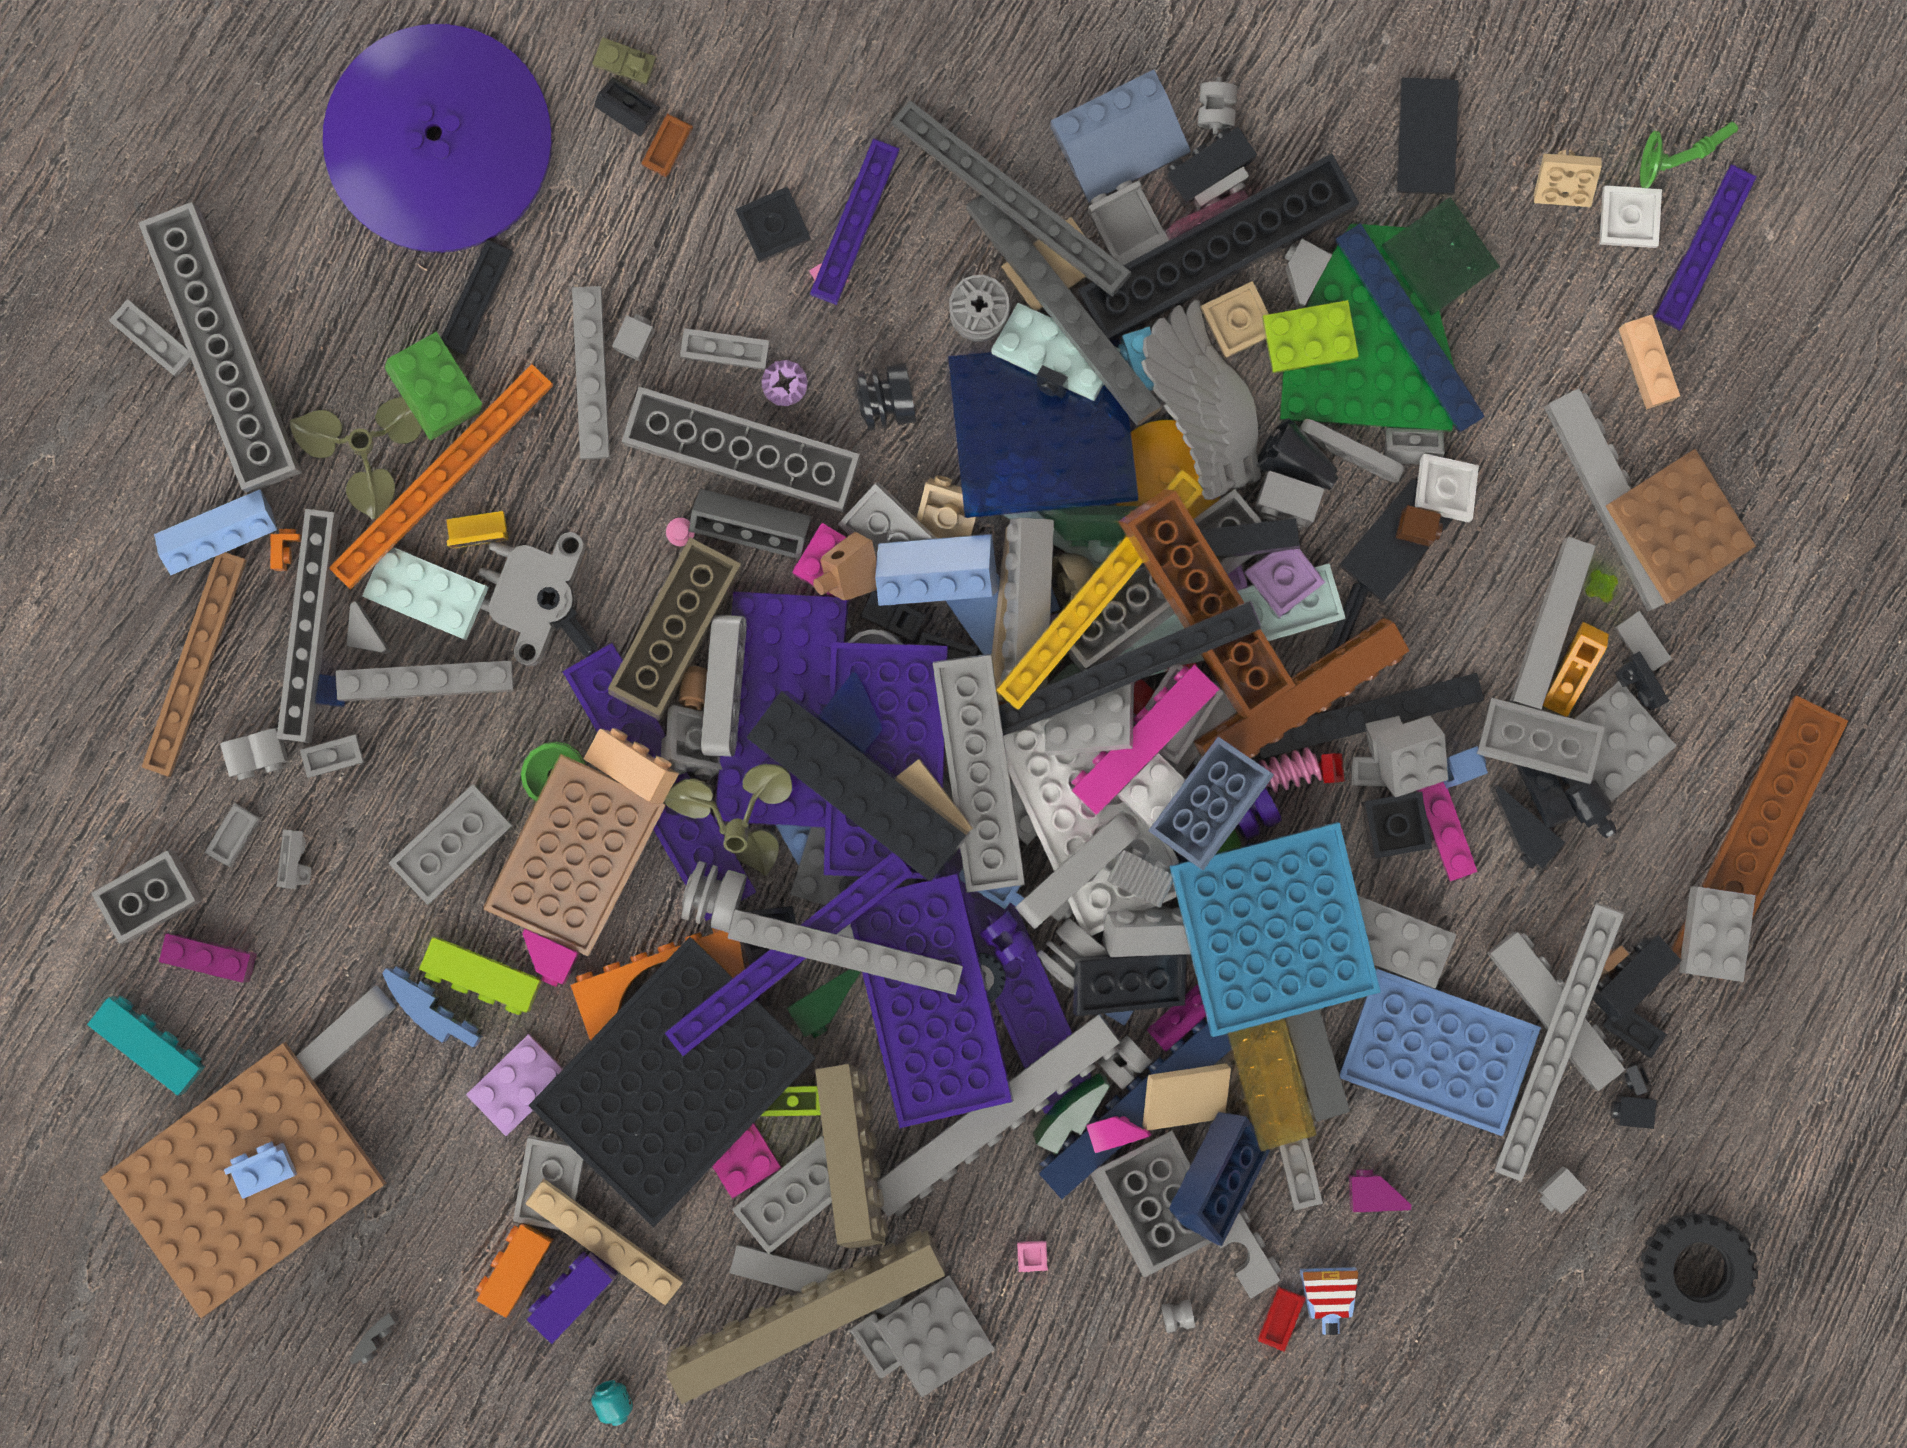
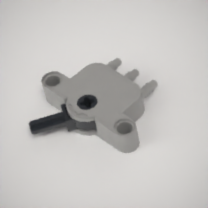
(522, 591)

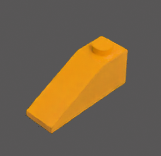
(1576, 668)

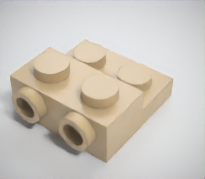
(943, 509)

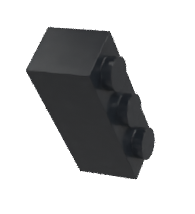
(1210, 165)
(1635, 977)

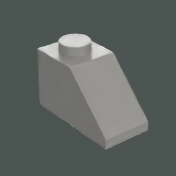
(1304, 269)

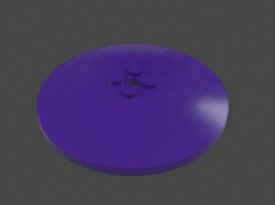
(447, 189)

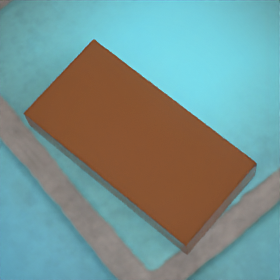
(667, 145)

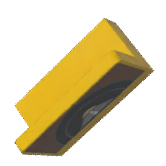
(477, 529)

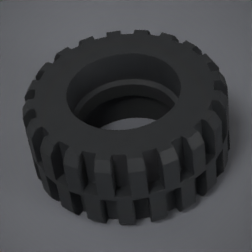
(1736, 1279)

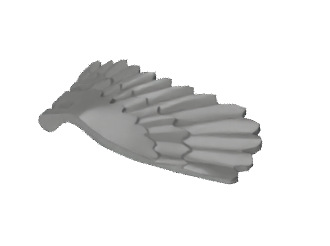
(1205, 400)

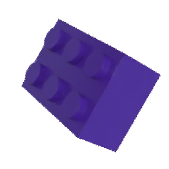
(570, 1295)

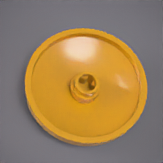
(1158, 459)

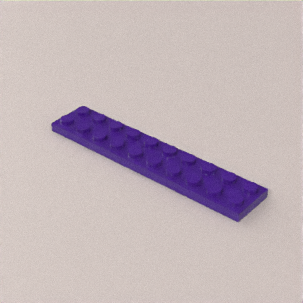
(683, 837)
(1027, 998)

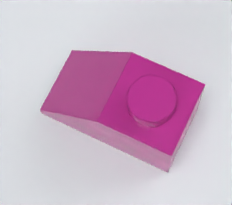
(550, 958)

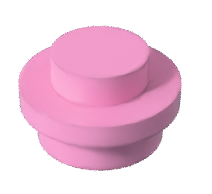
(678, 531)

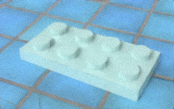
(1036, 340)
(426, 592)

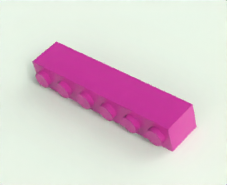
(1150, 735)

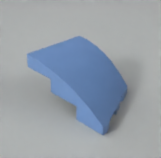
(977, 618)

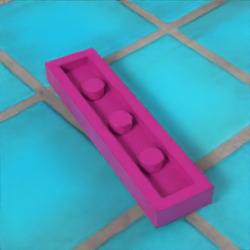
(1447, 832)

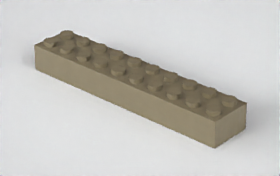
(804, 1316)

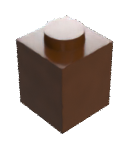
(1419, 526)

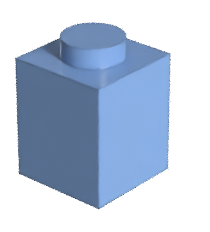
(1465, 767)

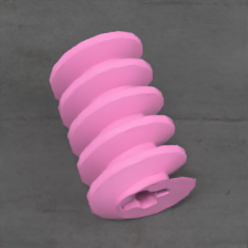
(1292, 769)

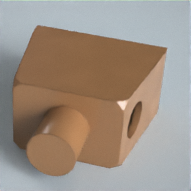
(848, 568)

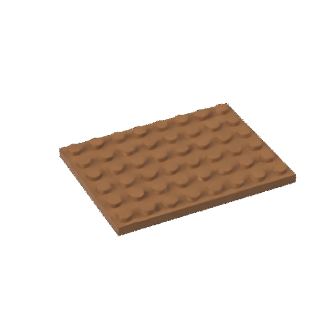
(194, 1211)

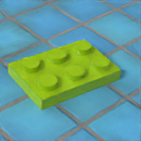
(1310, 336)

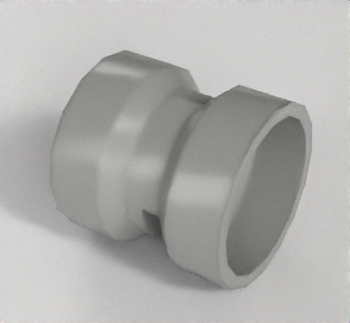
(1178, 1316)

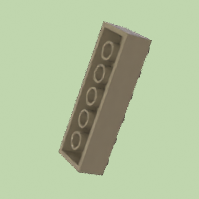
(674, 629)
(850, 1156)

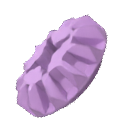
(778, 394)

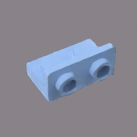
(261, 1170)

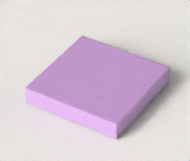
(1284, 579)

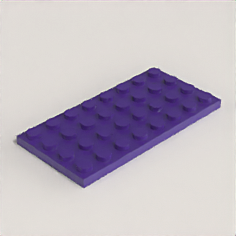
(783, 652)
(907, 704)
(934, 1044)

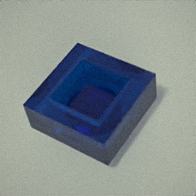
(327, 692)

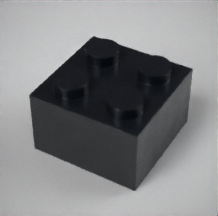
(1396, 825)

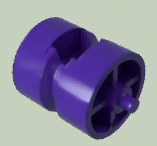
(1006, 938)

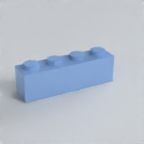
(215, 532)

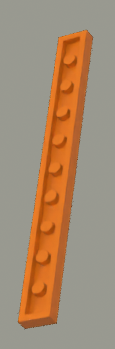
(441, 476)

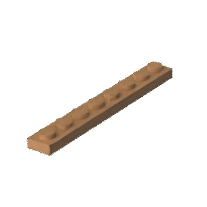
(194, 663)

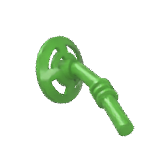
(1656, 160)

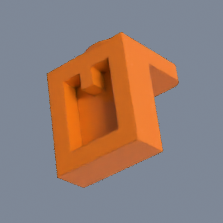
(281, 554)

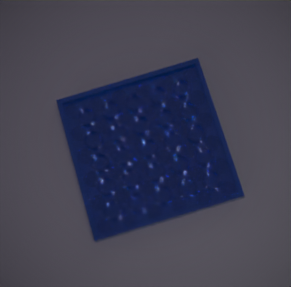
(1035, 448)

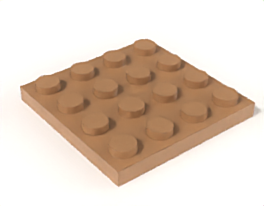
(1680, 526)

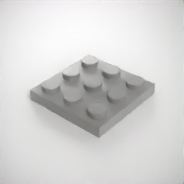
(1629, 741)
(934, 1336)

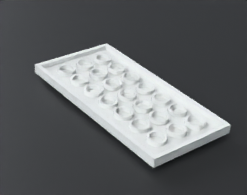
(1068, 824)

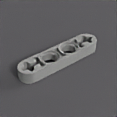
(1353, 451)

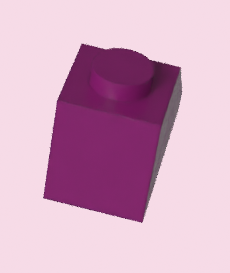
(1373, 1194)

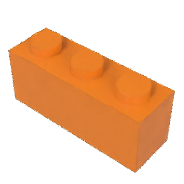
(513, 1269)

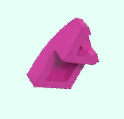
(1114, 1133)

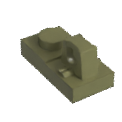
(624, 61)

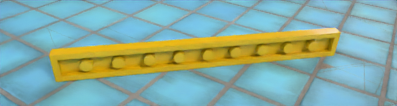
(1082, 610)

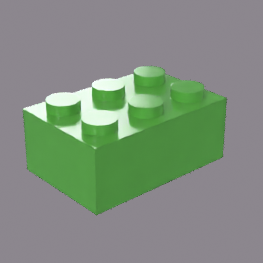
(433, 386)

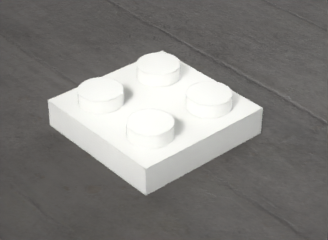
(1630, 216)
(1447, 487)
(1151, 789)

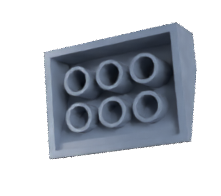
(1120, 135)
(1210, 803)

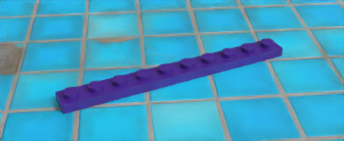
(776, 964)

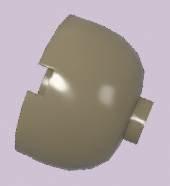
(1071, 574)

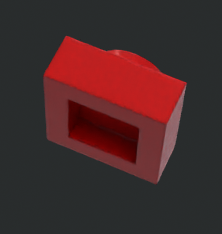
(1332, 768)

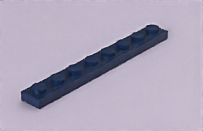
(1409, 328)

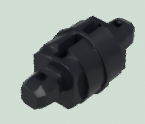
(1590, 805)

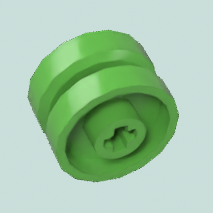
(540, 761)

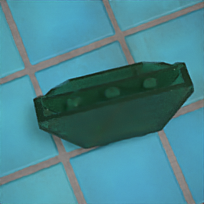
(1089, 524)

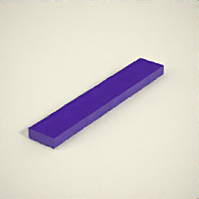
(855, 221)
(1705, 247)

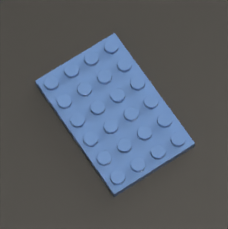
(1439, 1052)

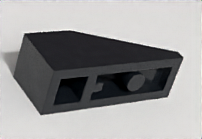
(1527, 832)

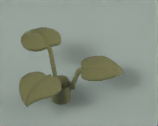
(368, 491)
(755, 849)

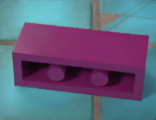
(207, 957)

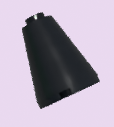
(1296, 457)

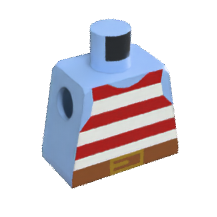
(1330, 1295)

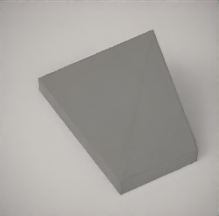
(362, 631)

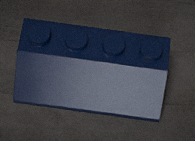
(1219, 1178)

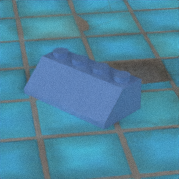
(936, 570)

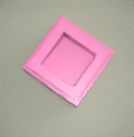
(1032, 1256)

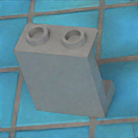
(1126, 222)

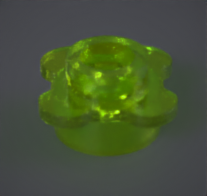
(1609, 585)

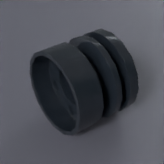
(886, 396)

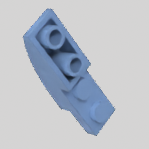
(419, 1004)

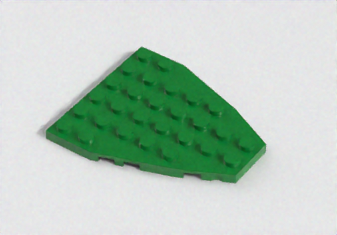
(1381, 383)

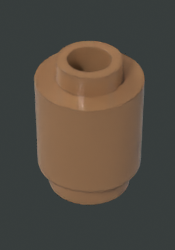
(693, 688)

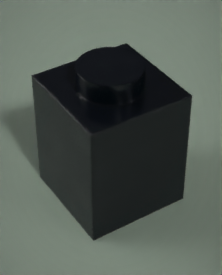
(1633, 1111)

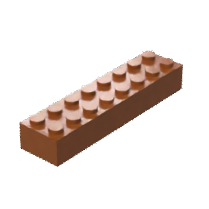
(1199, 590)

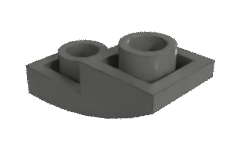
(369, 1343)

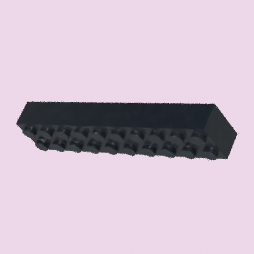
(1222, 247)

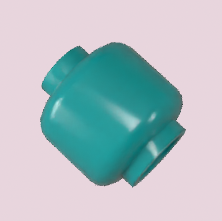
(612, 1403)

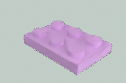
(514, 1084)

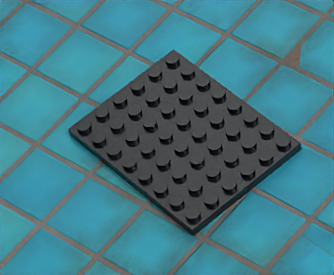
(662, 1117)

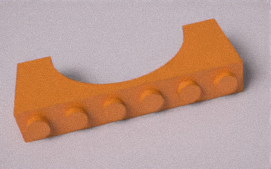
(603, 994)

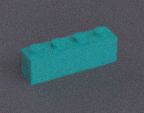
(147, 1045)

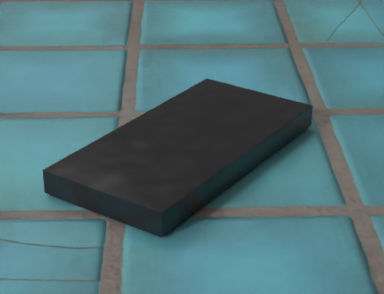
(1427, 136)
(1379, 557)
(1128, 983)

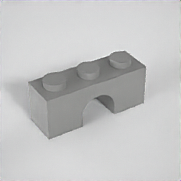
(1257, 1271)

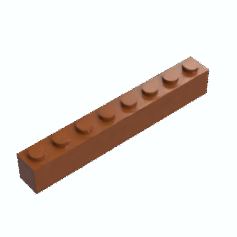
(1314, 691)

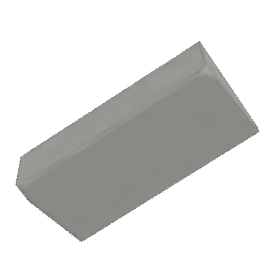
(1409, 445)

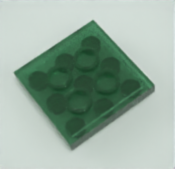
(1440, 256)

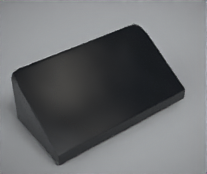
(626, 106)

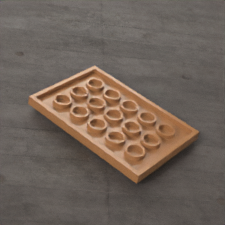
(573, 856)

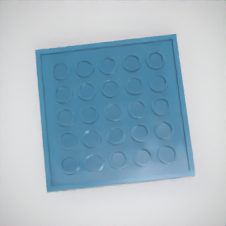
(1275, 929)

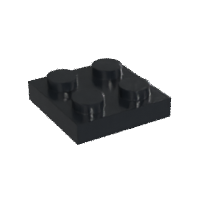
(773, 224)

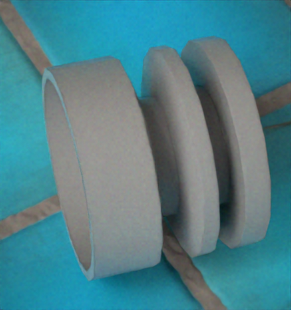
(983, 324)
(713, 896)
(1076, 944)

